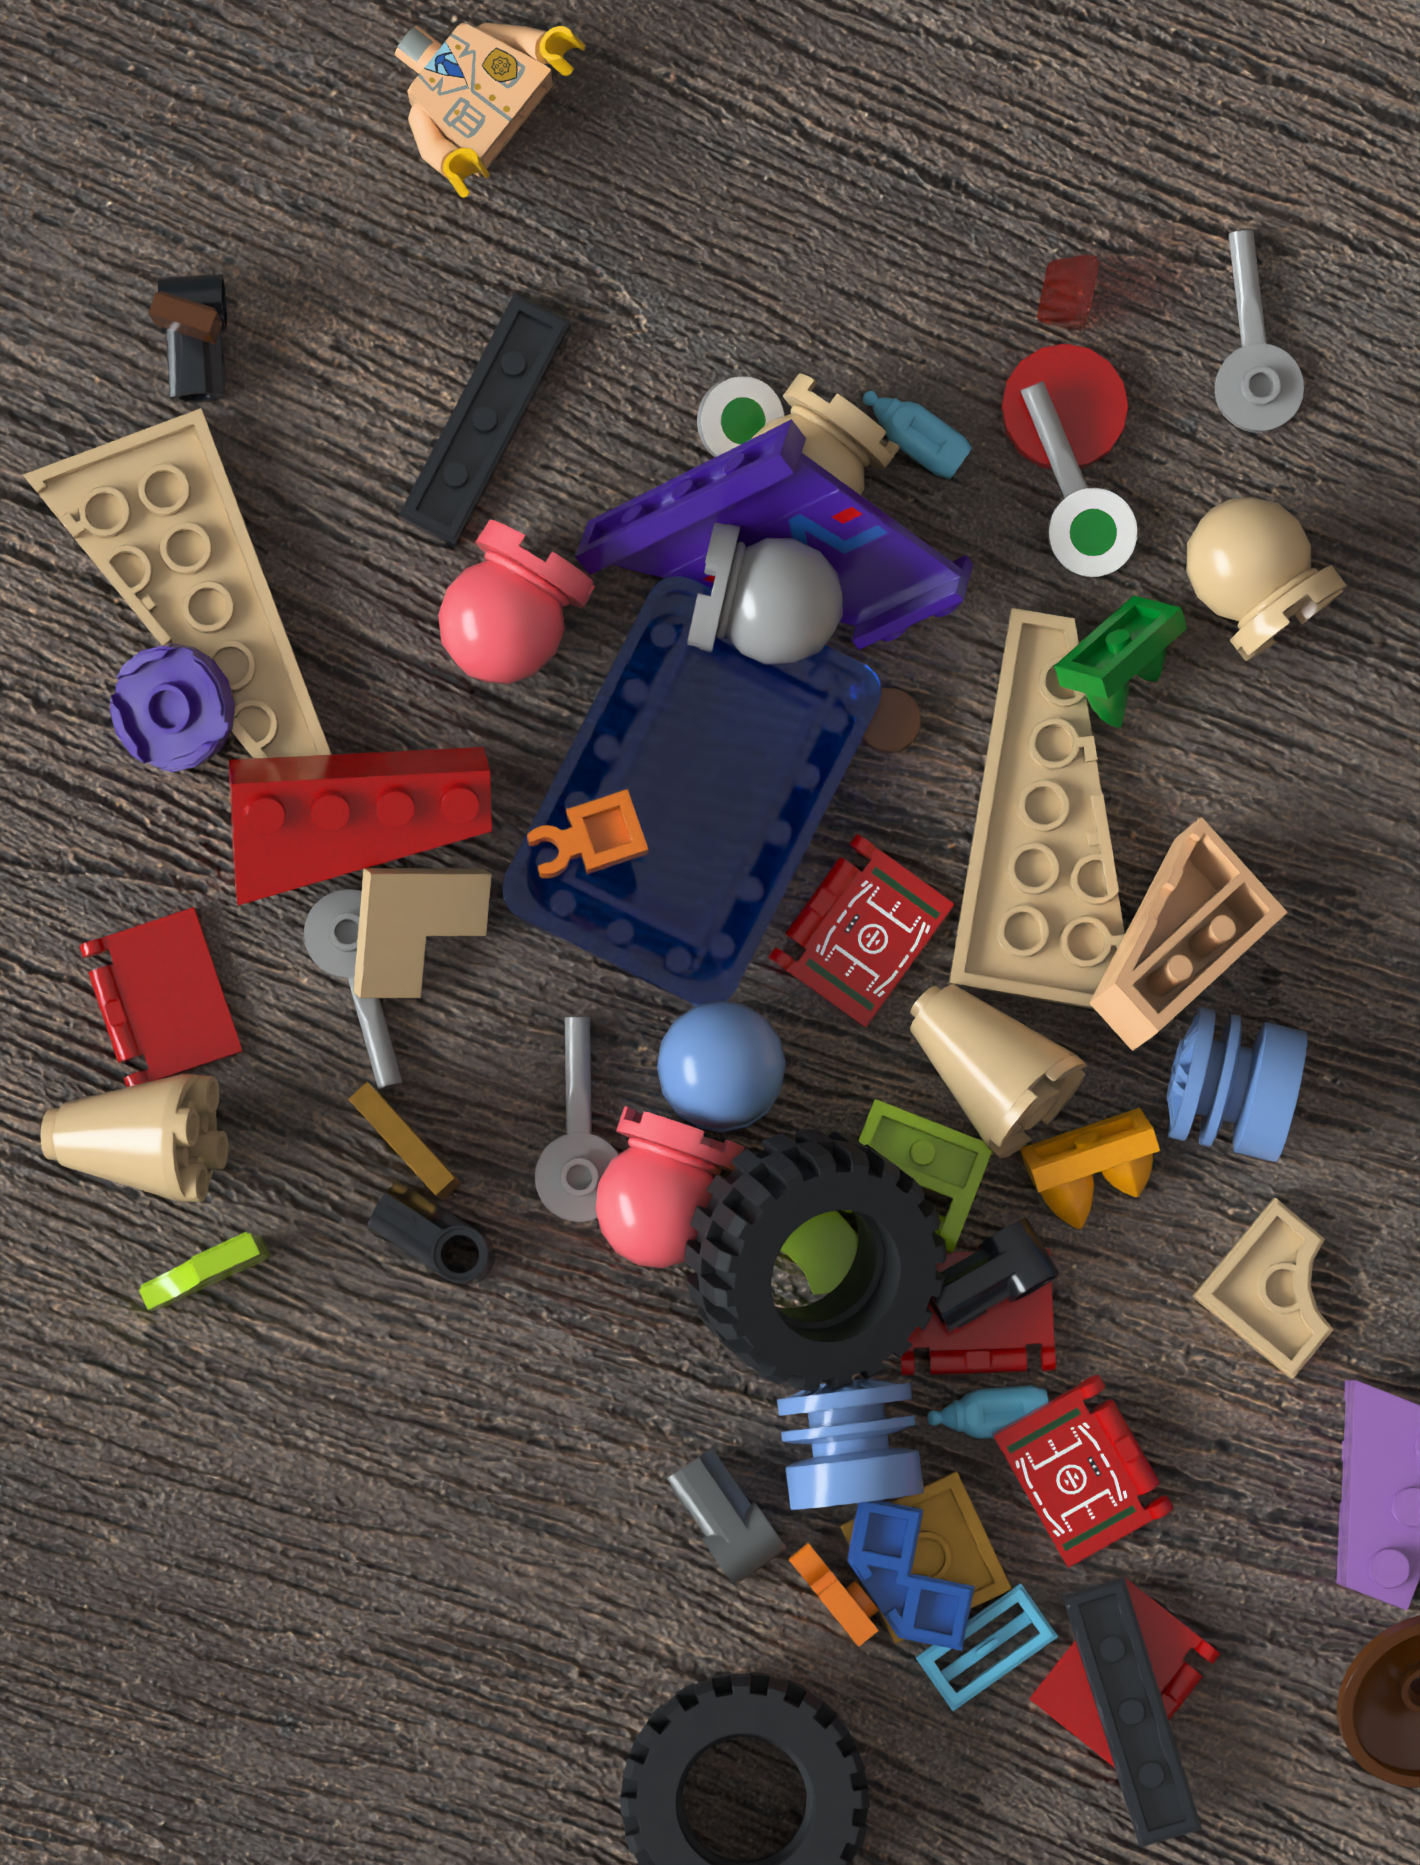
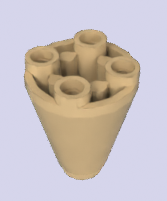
(143, 1136)

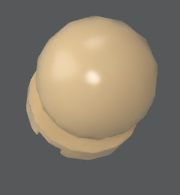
(836, 433)
(1256, 568)

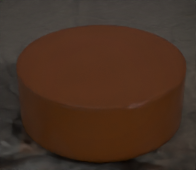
(893, 723)

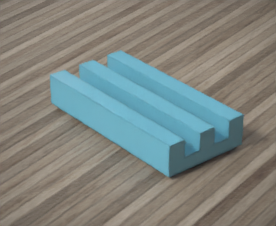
(1030, 1615)

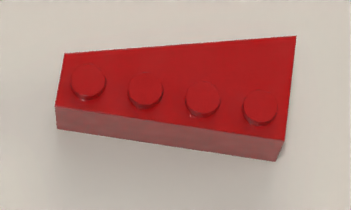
(348, 812)

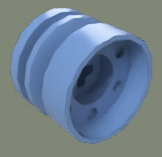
(1237, 1084)
(850, 1446)

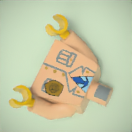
(478, 90)

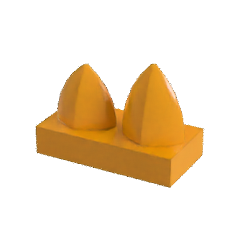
(1066, 1163)

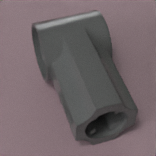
(732, 1527)

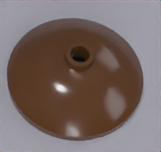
(1382, 1705)

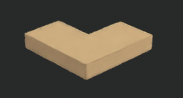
(398, 914)

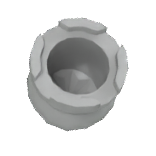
(768, 598)

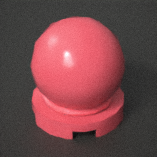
(507, 612)
(656, 1186)

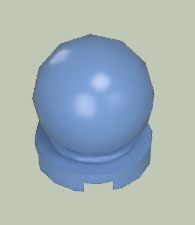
(721, 1066)

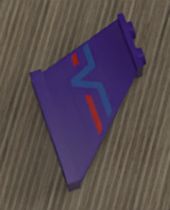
(779, 492)

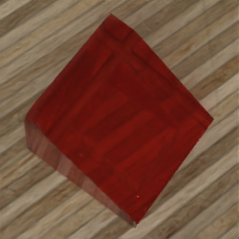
(1068, 292)

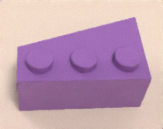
(1380, 1496)

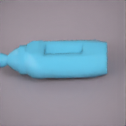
(920, 434)
(989, 1409)

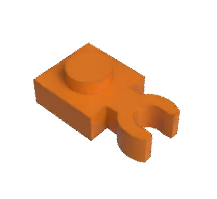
(600, 833)
(848, 1605)

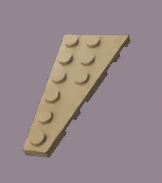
(180, 555)
(1041, 864)

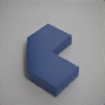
(912, 1603)

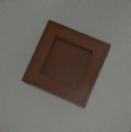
(185, 316)

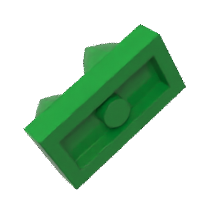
(1122, 646)

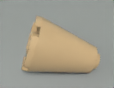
(994, 1065)

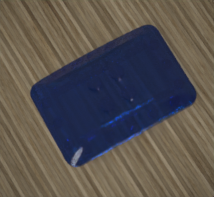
(728, 788)

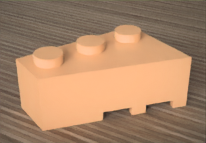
(1184, 934)

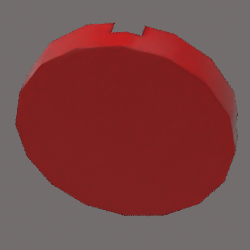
(1085, 396)

